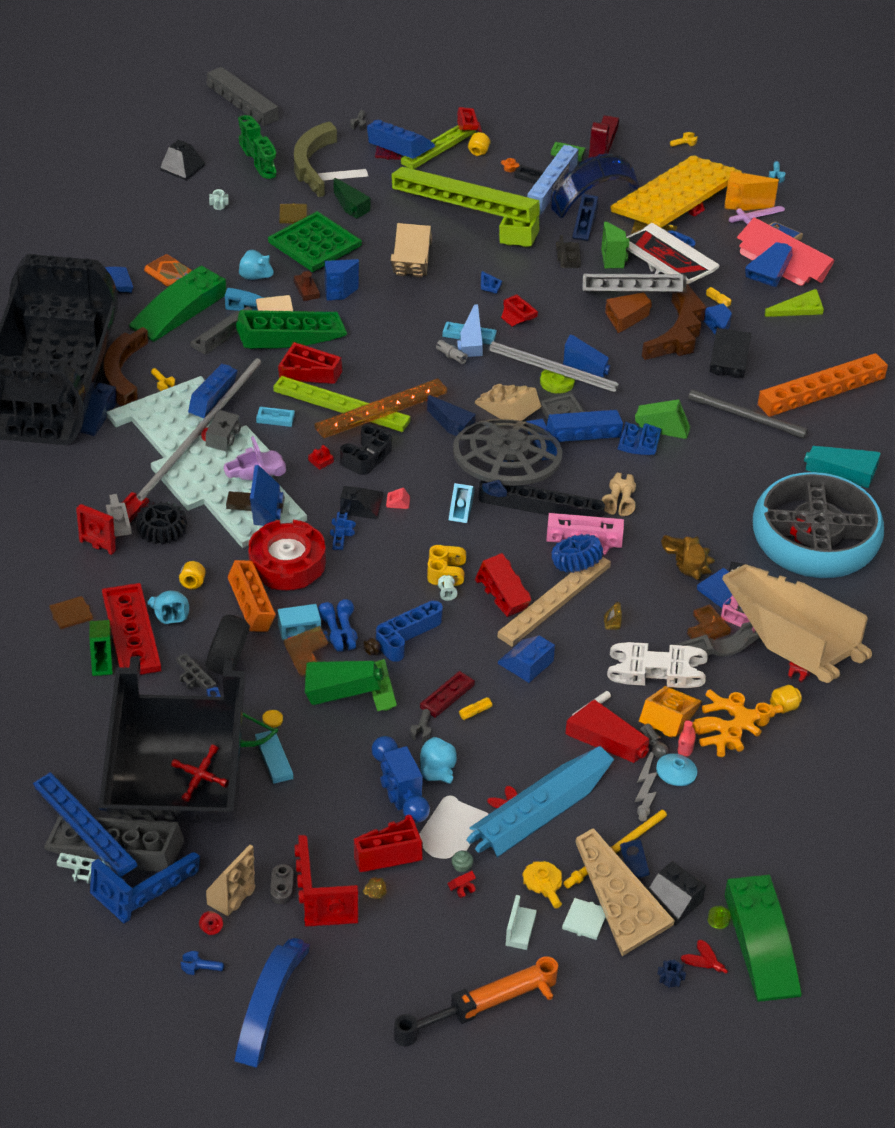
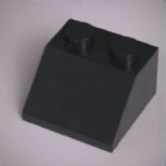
(677, 891)

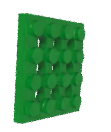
(314, 241)

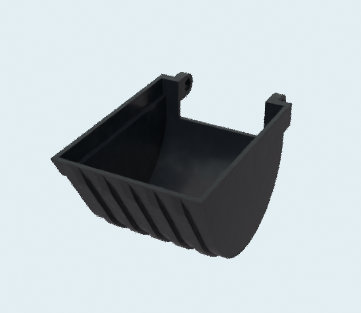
(153, 731)

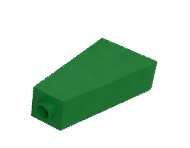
(340, 679)

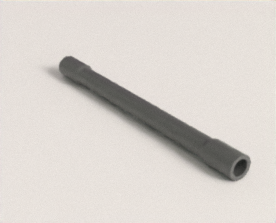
(746, 413)

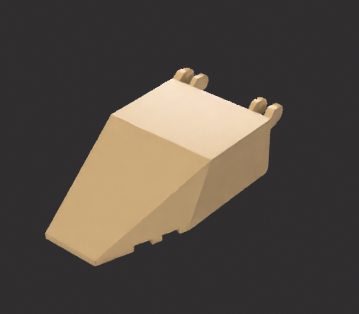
(799, 621)

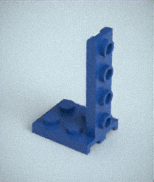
(123, 899)

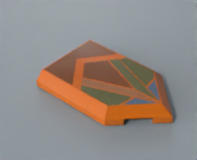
(167, 270)

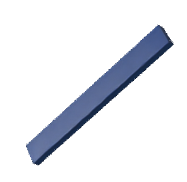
(85, 825)

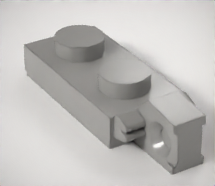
(120, 516)

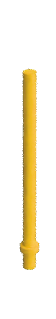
(577, 876)

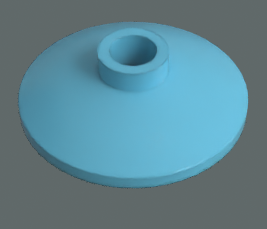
(676, 770)

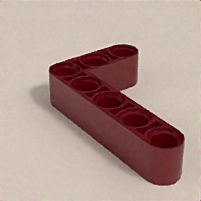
(603, 135)

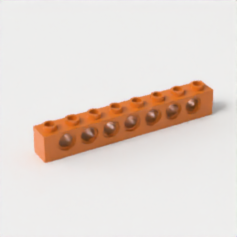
(822, 384)

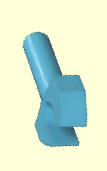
(776, 173)

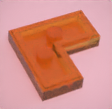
(710, 624)
(302, 645)

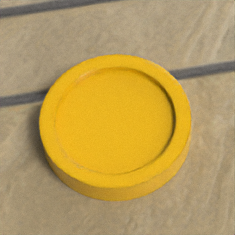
(272, 718)

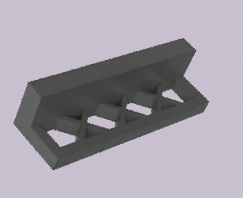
(217, 334)

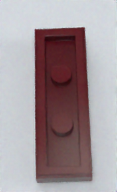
(447, 694)

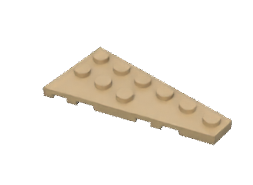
(625, 901)

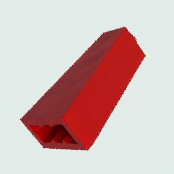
(603, 728)

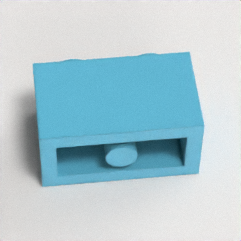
(298, 620)

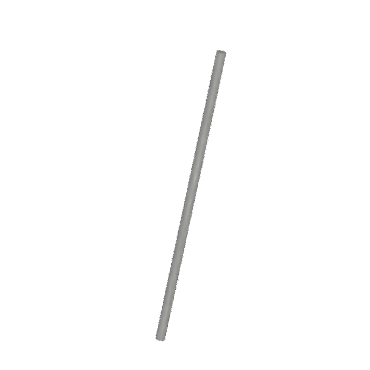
(197, 431)

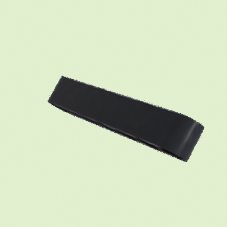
(544, 501)

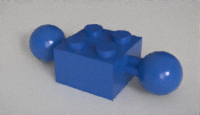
(401, 778)

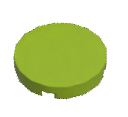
(555, 382)

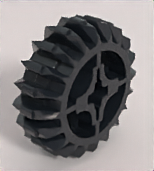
(161, 522)

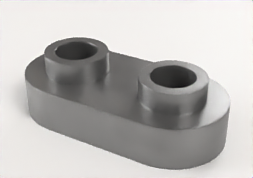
(281, 882)

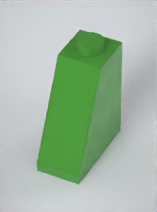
(665, 415)

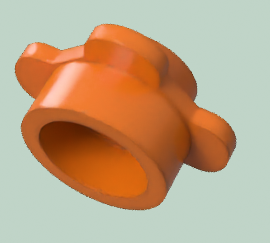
(510, 164)

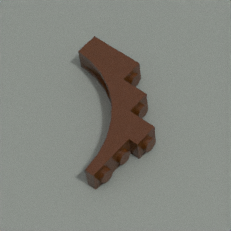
(685, 330)

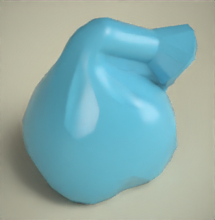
(255, 266)
(170, 607)
(437, 760)

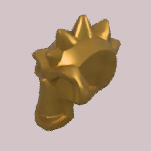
(690, 555)

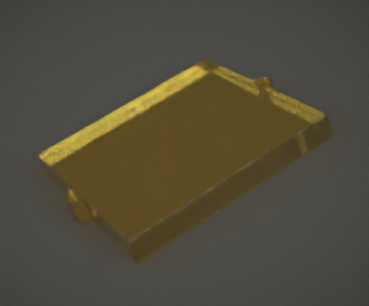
(292, 212)

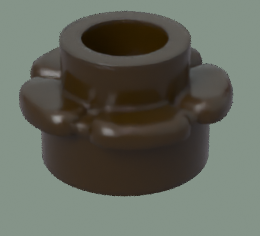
(371, 646)

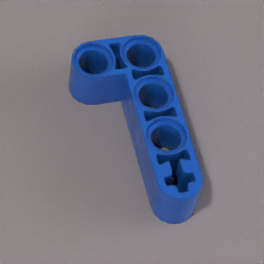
(403, 627)

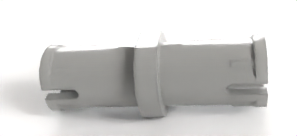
(451, 351)

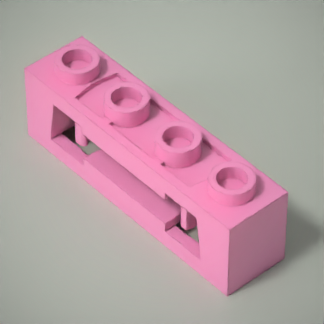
(585, 525)

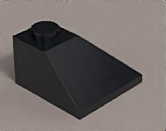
(181, 160)
(360, 502)

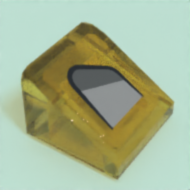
(613, 617)

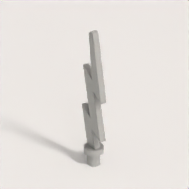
(643, 795)

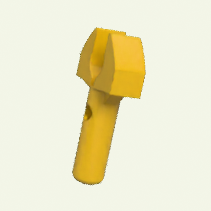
(688, 137)
(163, 382)

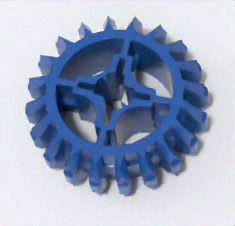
(577, 553)

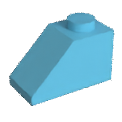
(461, 503)

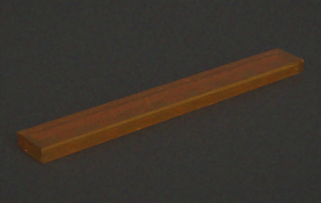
(380, 408)

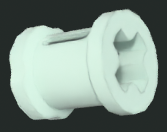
(446, 589)

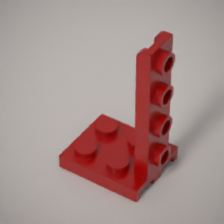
(99, 527)
(323, 904)

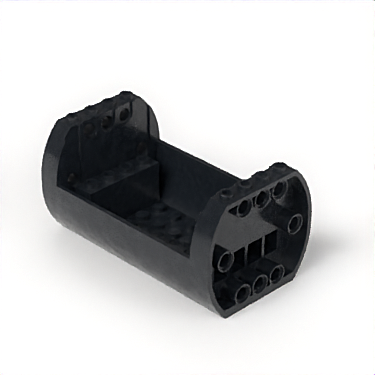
(53, 313)

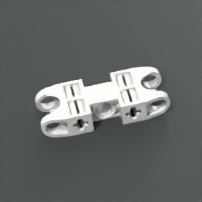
(657, 665)

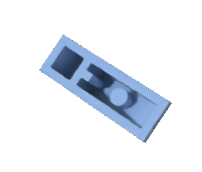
(470, 336)

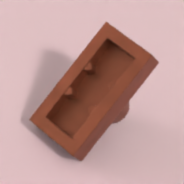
(306, 286)

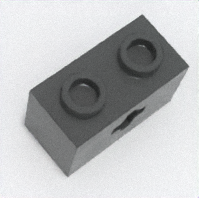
(222, 430)

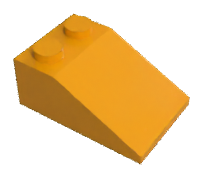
(750, 191)
(669, 710)

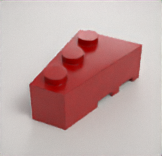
(310, 365)
(503, 584)
(388, 847)

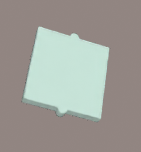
(584, 919)

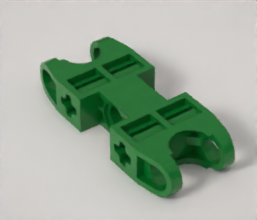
(257, 146)

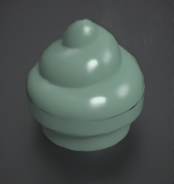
(462, 861)

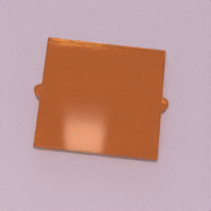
(71, 612)

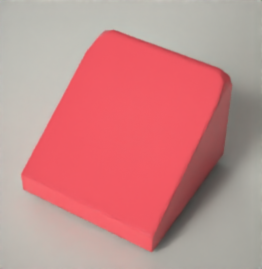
(398, 499)

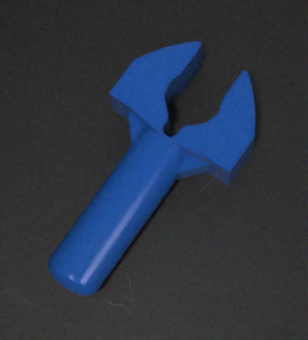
(197, 963)

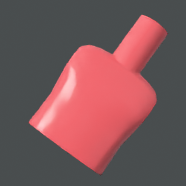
(686, 739)

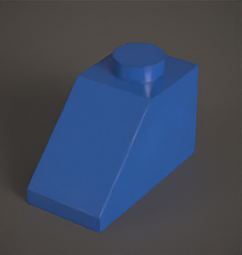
(718, 317)

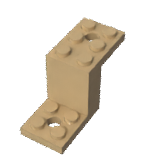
(411, 250)

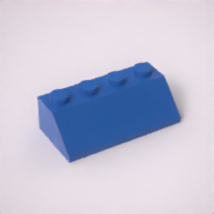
(398, 139)

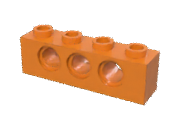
(251, 596)

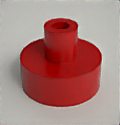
(211, 923)

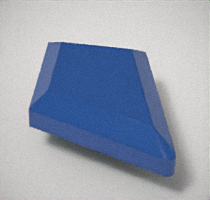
(490, 283)

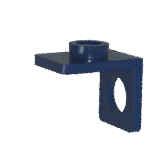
(637, 862)

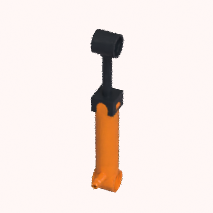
(467, 1004)

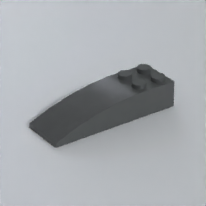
(149, 843)

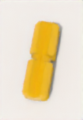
(715, 295)
(475, 708)

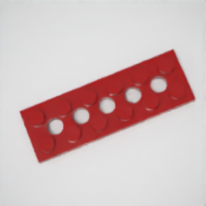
(139, 621)

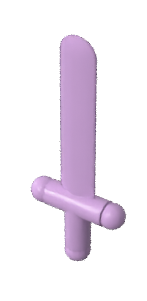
(746, 217)

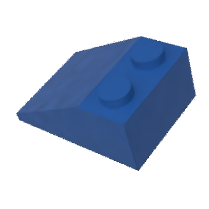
(265, 498)

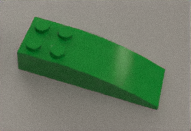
(180, 302)
(283, 328)
(763, 937)

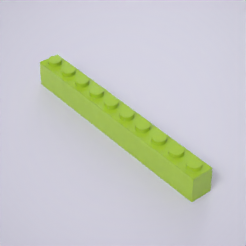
(466, 194)

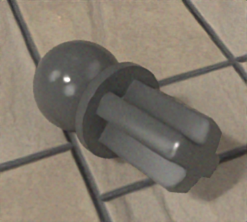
(659, 748)

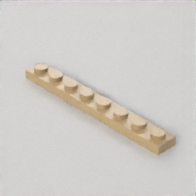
(550, 603)

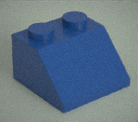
(341, 278)
(529, 657)

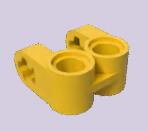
(440, 558)

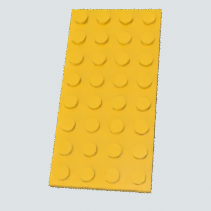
(674, 191)

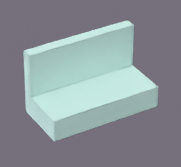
(520, 926)

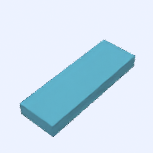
(453, 330)
(274, 758)

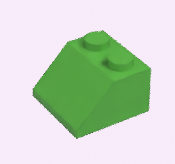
(614, 246)

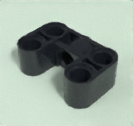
(375, 447)

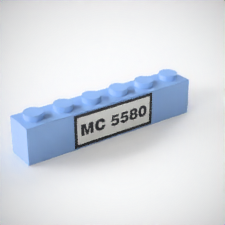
(554, 176)

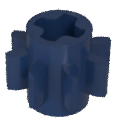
(671, 973)

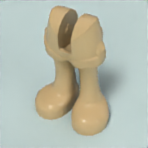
(618, 486)

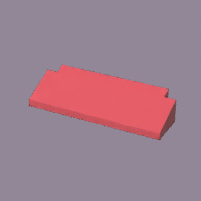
(805, 260)

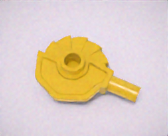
(544, 879)

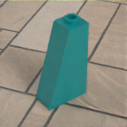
(850, 464)

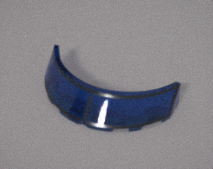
(589, 174)

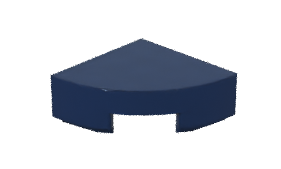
(494, 488)

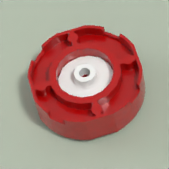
(287, 554)

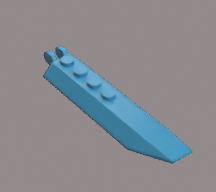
(540, 802)

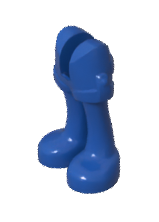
(344, 610)

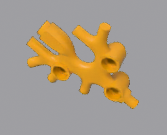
(732, 730)

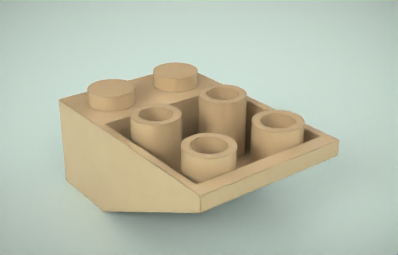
(510, 401)
(233, 884)

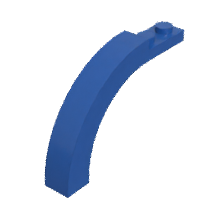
(265, 1000)

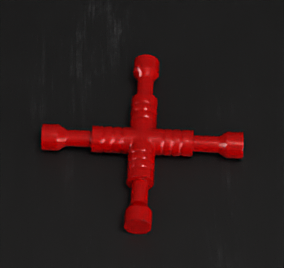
(200, 773)

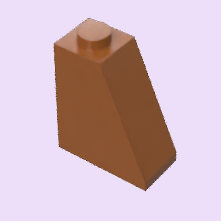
(627, 310)

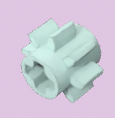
(218, 199)

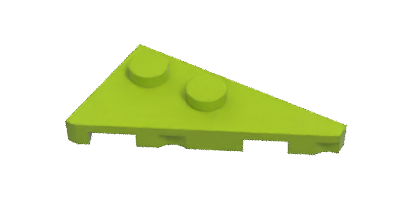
(804, 304)

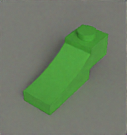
(384, 697)

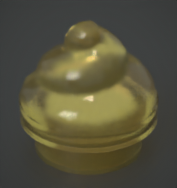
(375, 888)

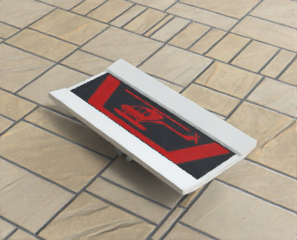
(669, 254)

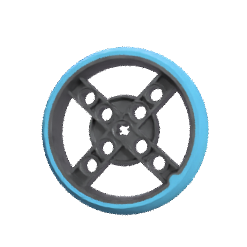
(826, 524)

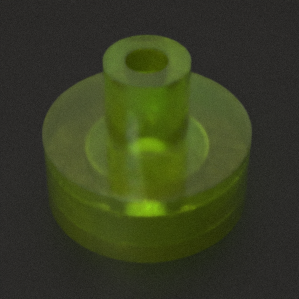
(719, 917)

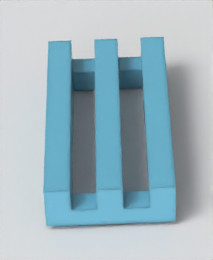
(275, 416)

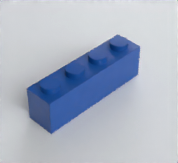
(212, 390)
(585, 425)

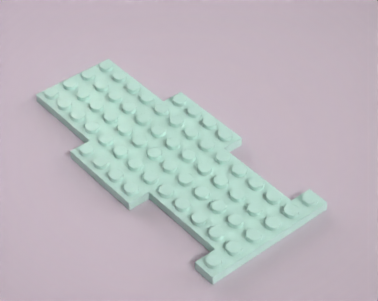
(199, 472)

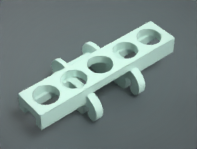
(79, 860)

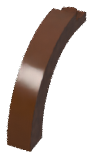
(114, 359)

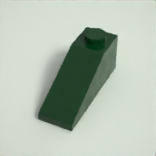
(351, 200)

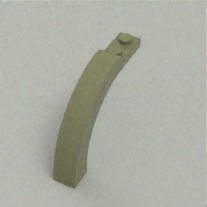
(306, 146)

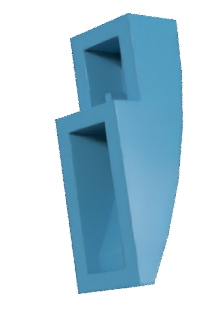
(239, 299)

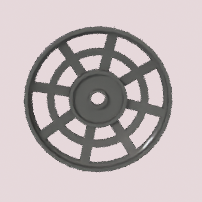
(507, 445)

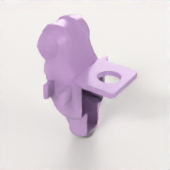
(244, 464)

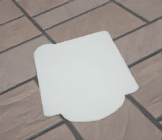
(449, 828)

